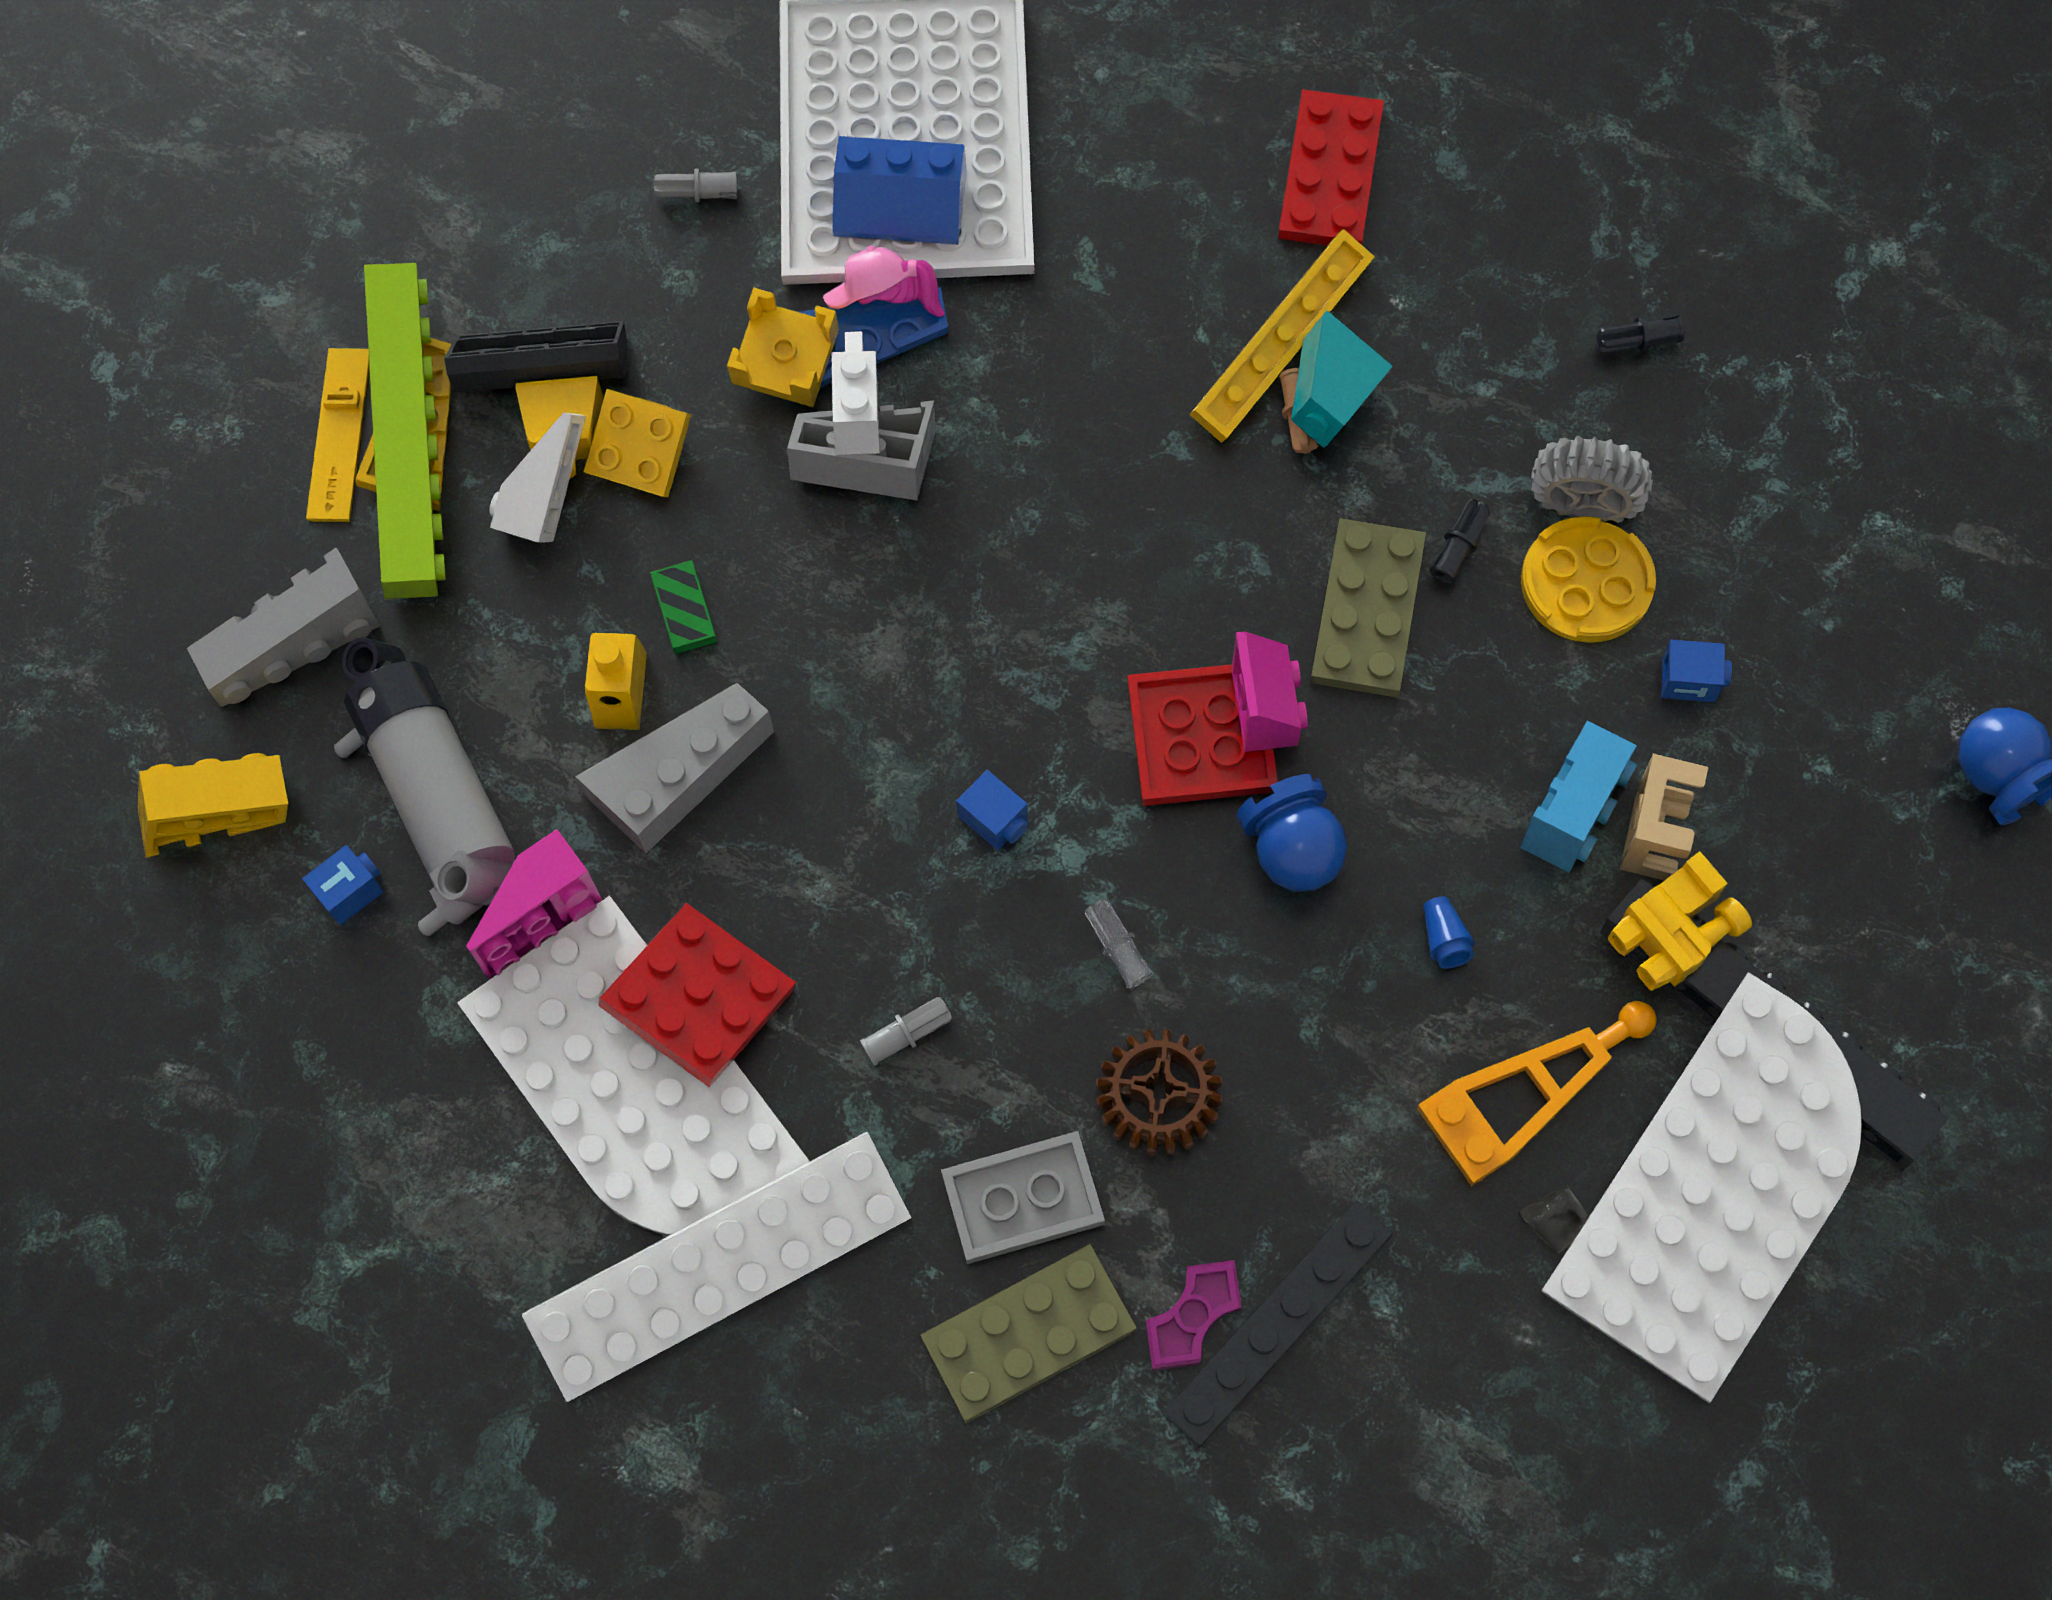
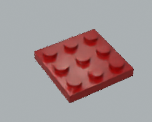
(1193, 738)
(697, 994)

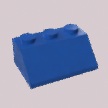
(898, 190)

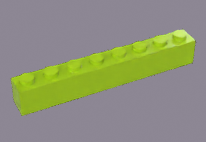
(401, 431)

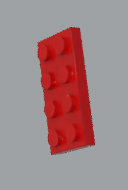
(1330, 167)

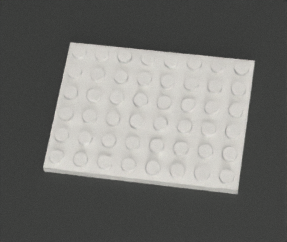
(911, 76)

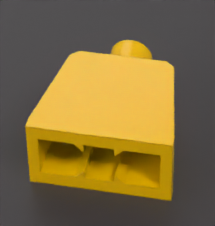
(546, 400)
(618, 671)

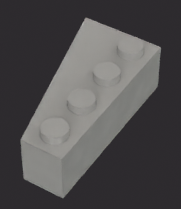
(284, 632)

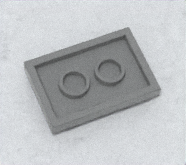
(1022, 1197)

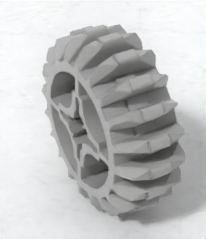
(1591, 479)

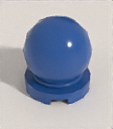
(2008, 758)
(1297, 838)

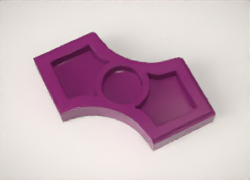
(1178, 1334)

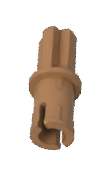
(1300, 440)

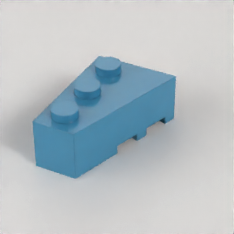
(1580, 797)

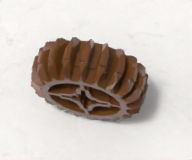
(1142, 1089)

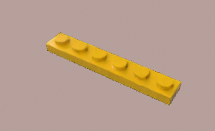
(1281, 336)

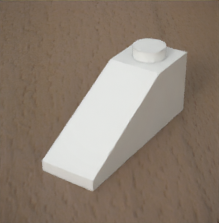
(536, 489)

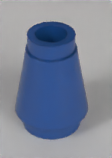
(1447, 935)

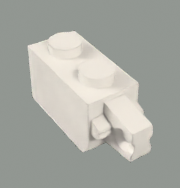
(855, 398)

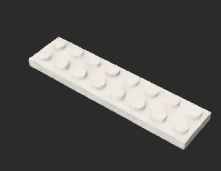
(716, 1266)

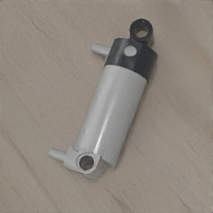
(428, 778)

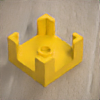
(783, 350)

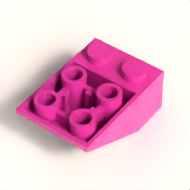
(535, 901)

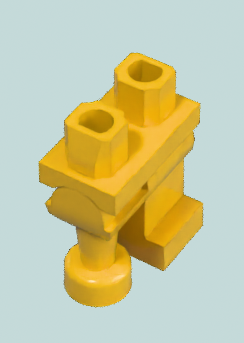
(1664, 924)

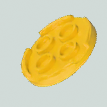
(1588, 579)

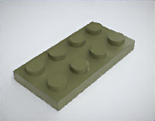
(1368, 608)
(1028, 1333)

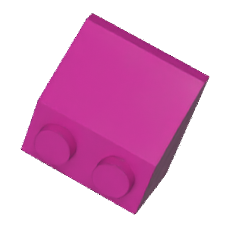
(1266, 693)

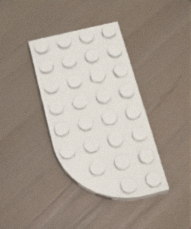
(621, 1110)
(1719, 1193)

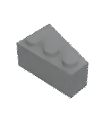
(895, 471)

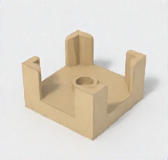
(1650, 806)

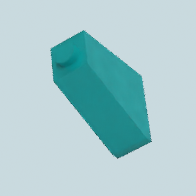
(1333, 378)

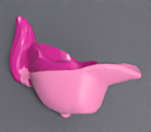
(886, 276)

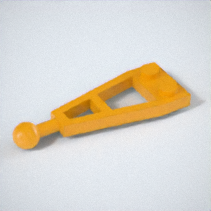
(1468, 1134)

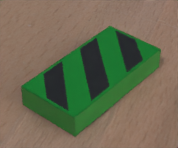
(683, 607)

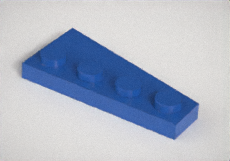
(886, 328)

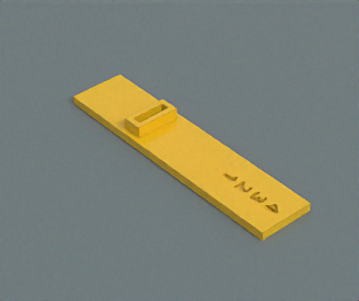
(338, 435)

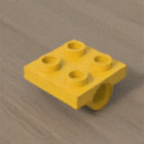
(637, 443)

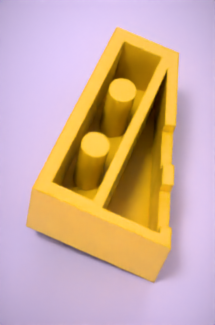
(209, 798)

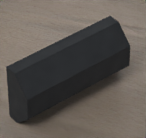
(538, 354)

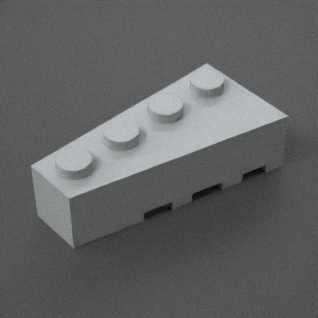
(676, 766)

